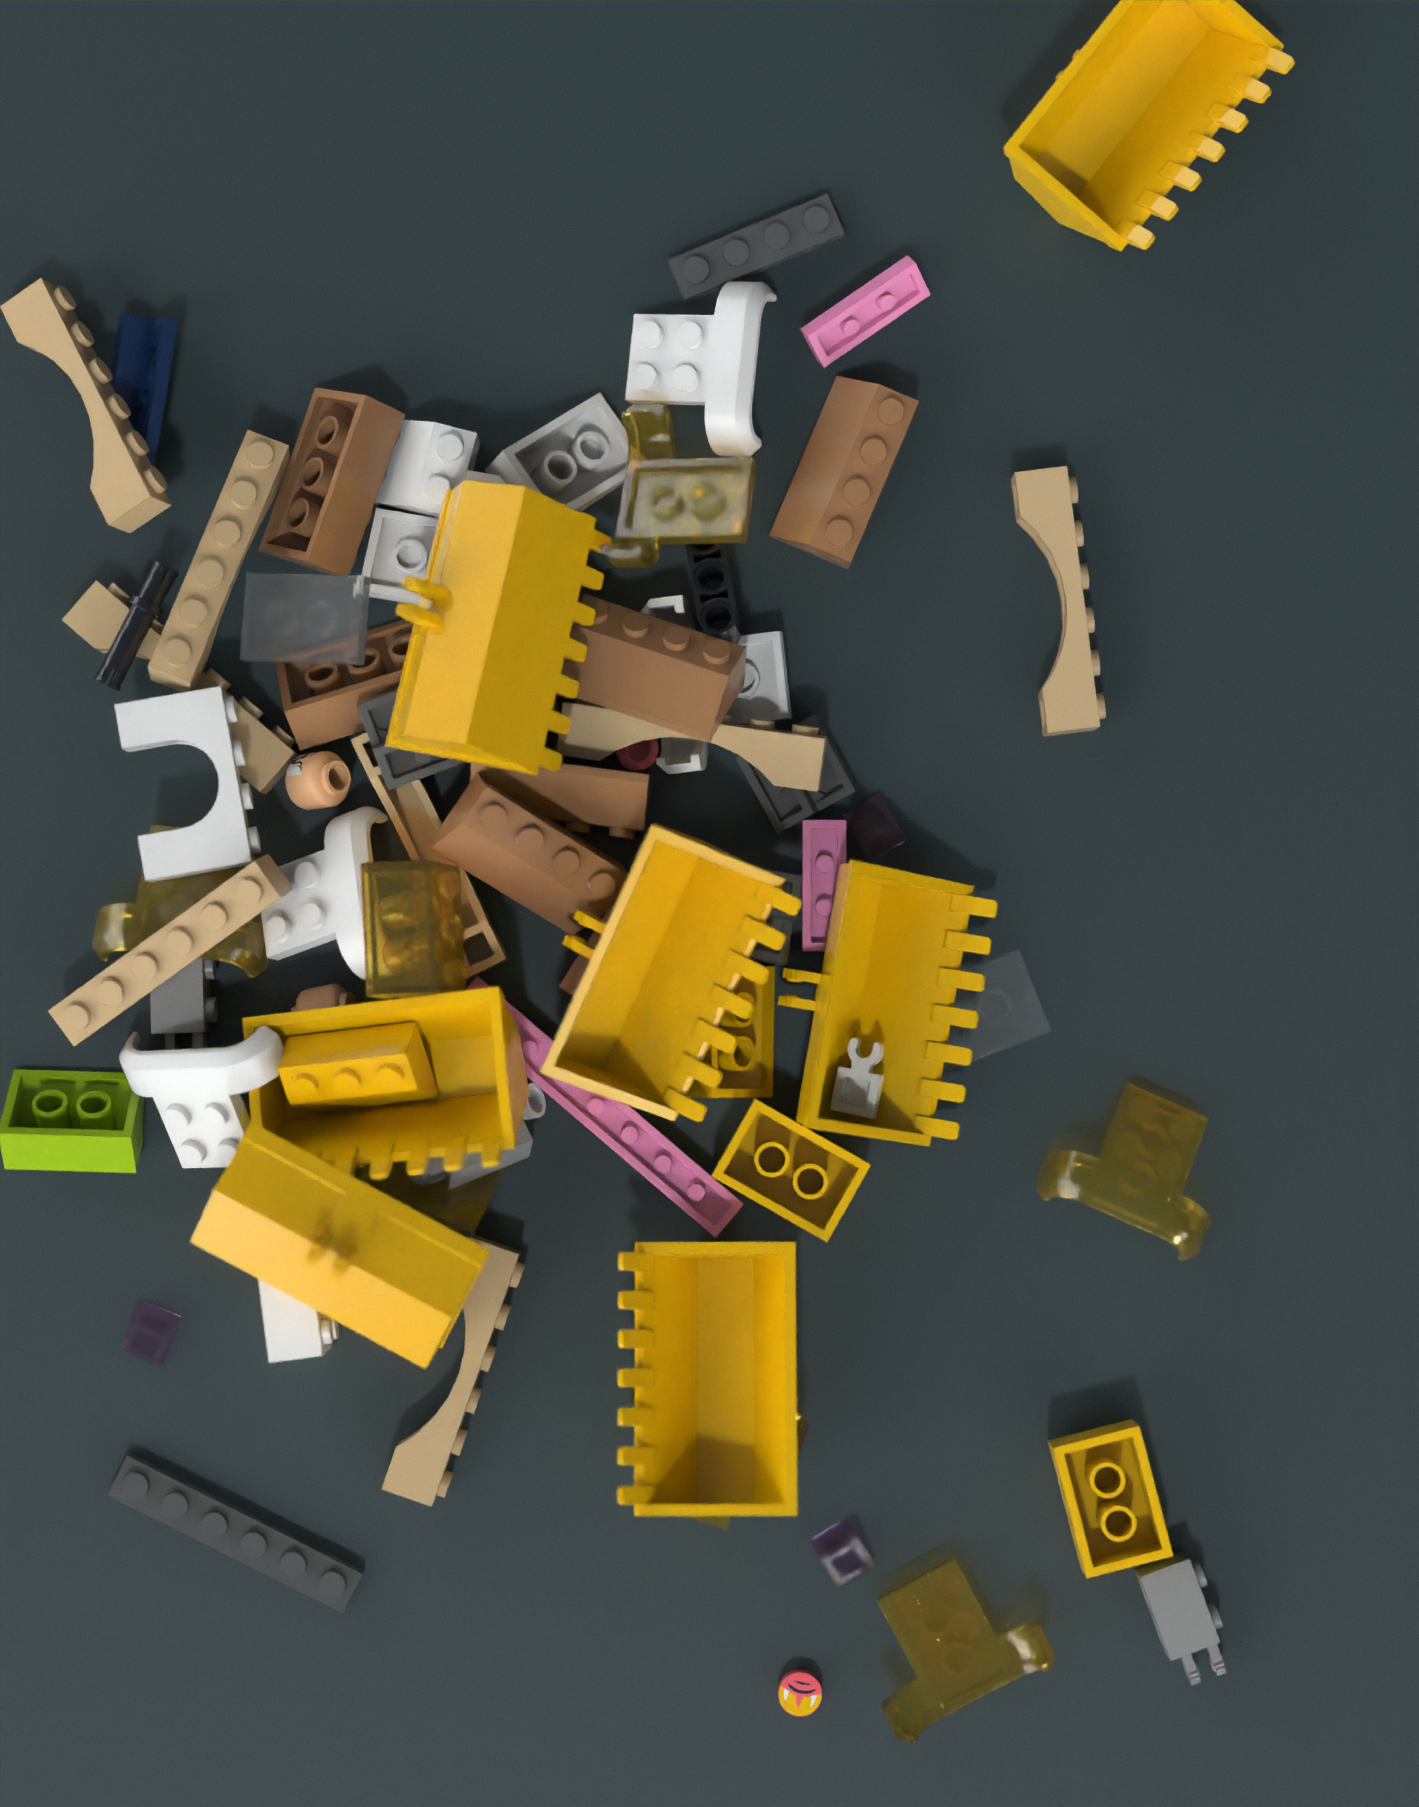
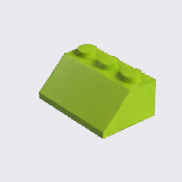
(71, 1122)

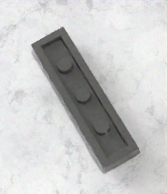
(756, 248)

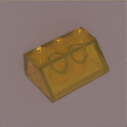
(412, 928)

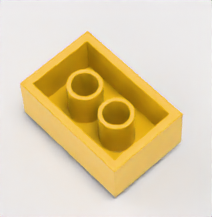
(790, 1170)
(1110, 1498)

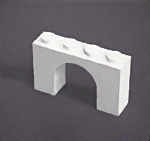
(223, 835)

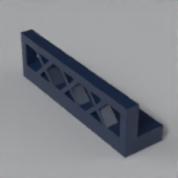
(142, 371)

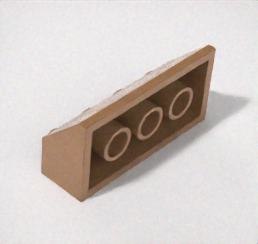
(844, 469)
(332, 481)
(656, 669)
(323, 697)
(580, 796)
(528, 856)

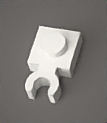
(858, 1088)

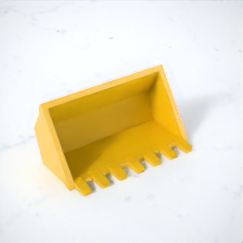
(1140, 112)
(495, 628)
(667, 974)
(891, 982)
(475, 1066)
(340, 1246)
(711, 1379)

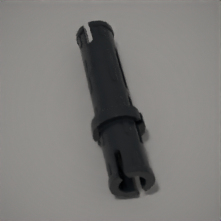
(136, 625)

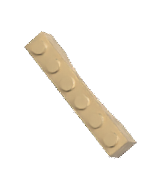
(122, 475)
(1046, 513)
(215, 566)
(267, 752)
(782, 756)
(417, 824)
(171, 949)
(422, 1457)

